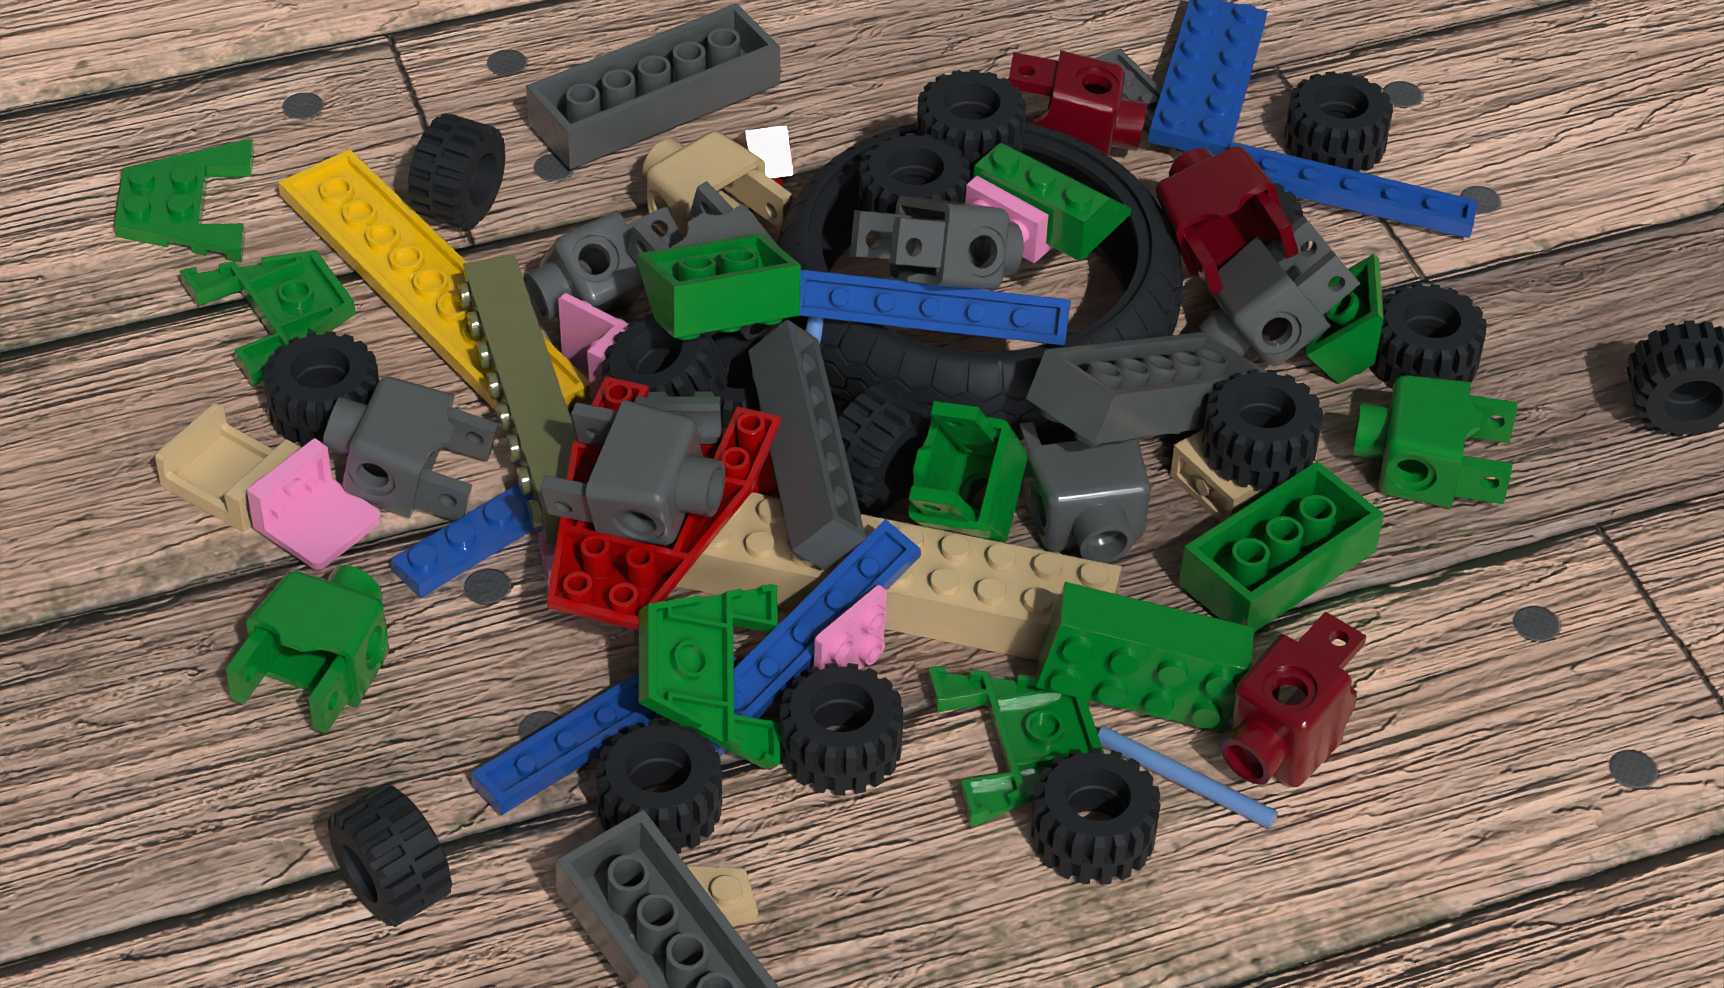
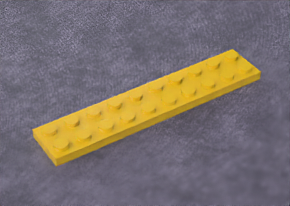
(403, 262)

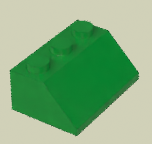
(1076, 213)
(720, 285)

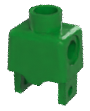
(1424, 440)
(959, 459)
(316, 638)

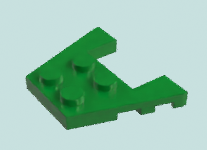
(166, 200)
(288, 293)
(690, 667)
(1030, 730)

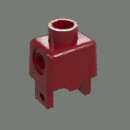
(1083, 99)
(1219, 208)
(1299, 735)

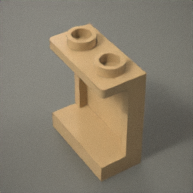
(216, 465)
(1206, 485)

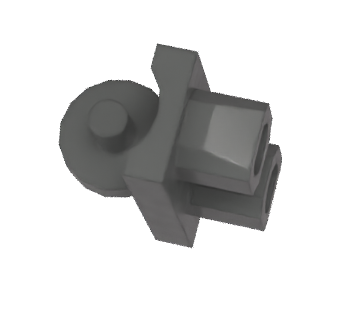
(701, 407)

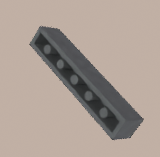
(808, 448)

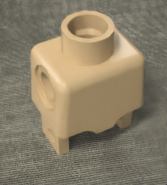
(731, 169)

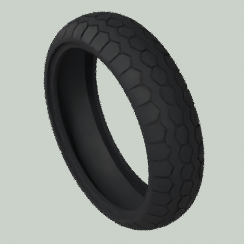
(867, 354)

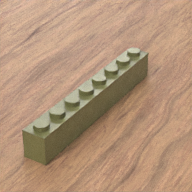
(520, 378)

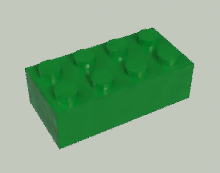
(1281, 548)
(1144, 657)

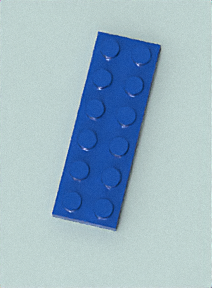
(1208, 76)

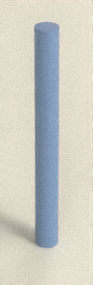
(1188, 778)

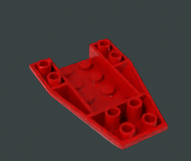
(617, 576)

